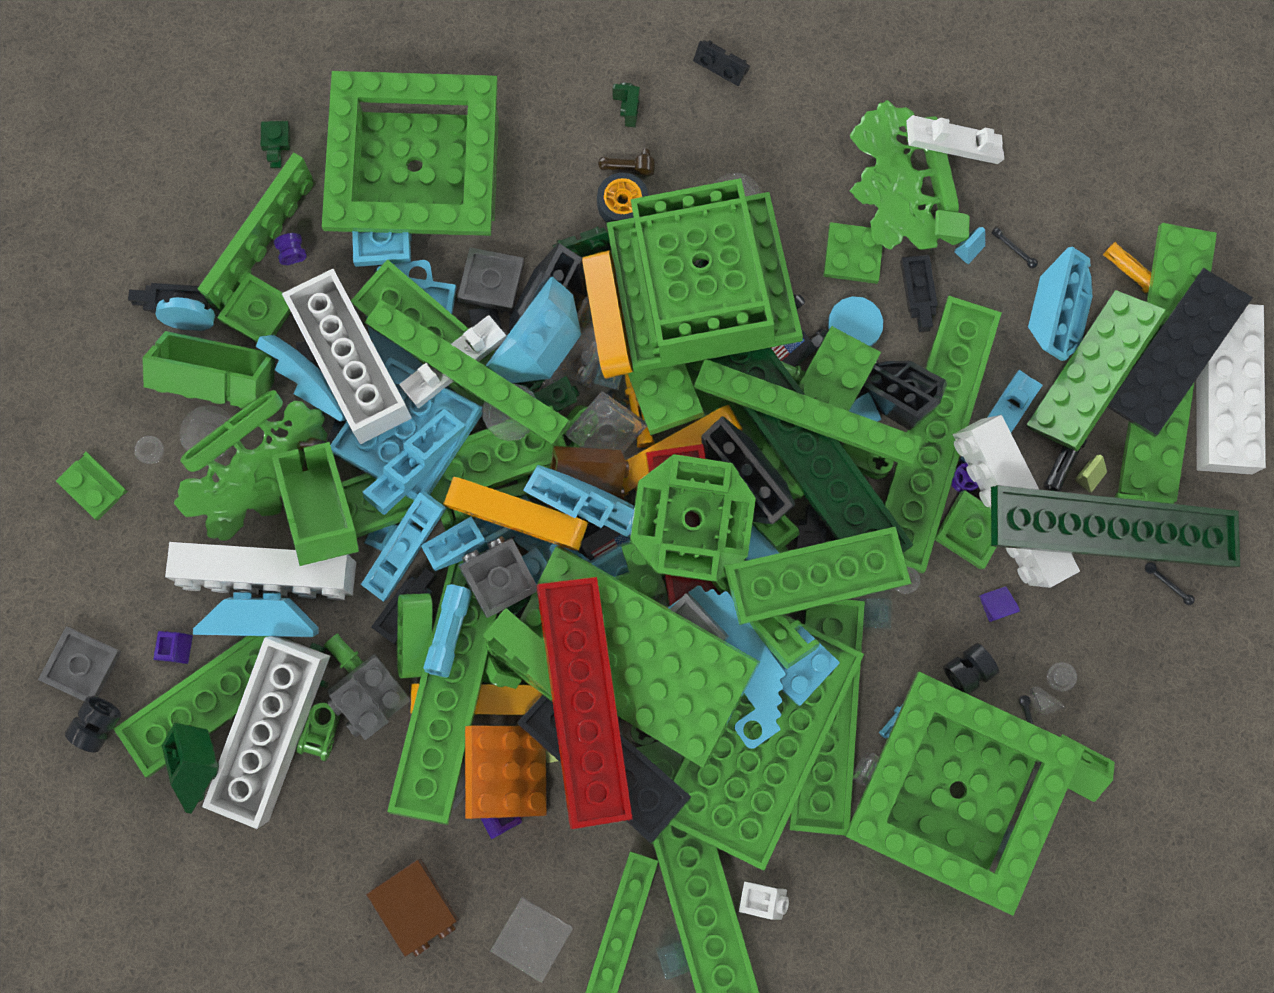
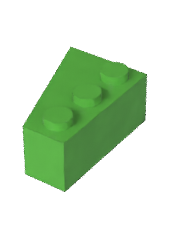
(519, 650)

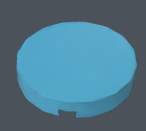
(185, 314)
(858, 319)

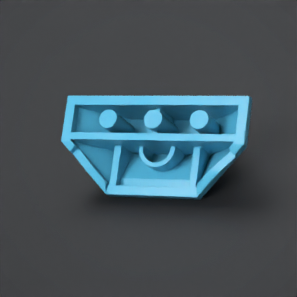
(1062, 304)
(539, 337)
(257, 617)

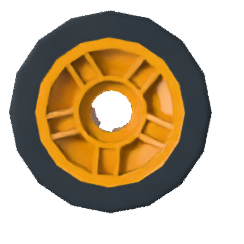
(616, 186)

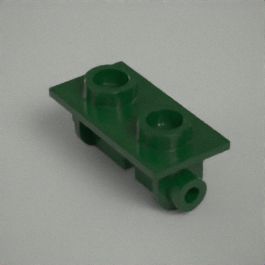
(591, 242)
(558, 394)

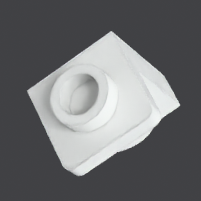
(764, 901)

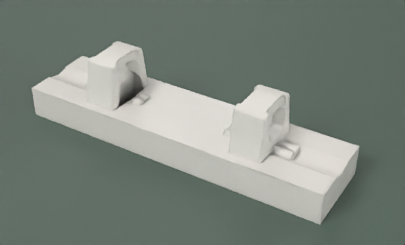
(955, 139)
(428, 382)

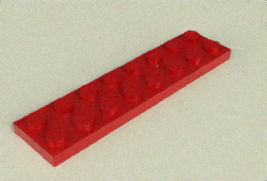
(584, 703)

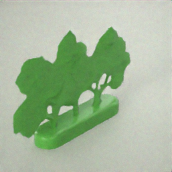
(896, 185)
(251, 475)

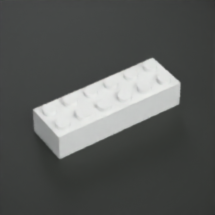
(346, 356)
(1233, 400)
(994, 461)
(258, 569)
(266, 731)

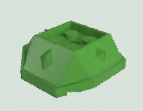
(697, 486)

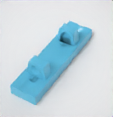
(1020, 389)
(403, 546)

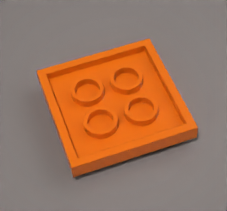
(503, 773)

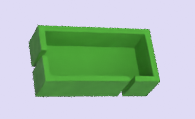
(207, 370)
(315, 504)

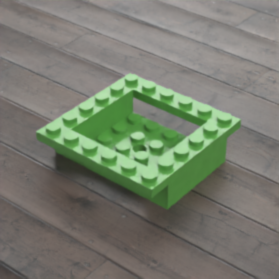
(370, 153)
(711, 311)
(955, 738)

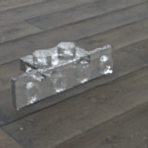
(583, 358)

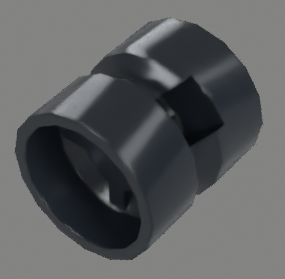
(971, 669)
(93, 724)

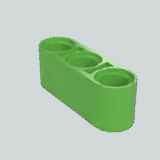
(413, 633)

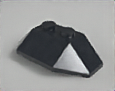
(565, 268)
(904, 391)
(729, 444)

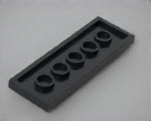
(1179, 352)
(652, 794)

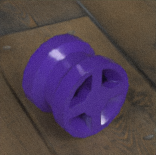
(290, 248)
(963, 486)

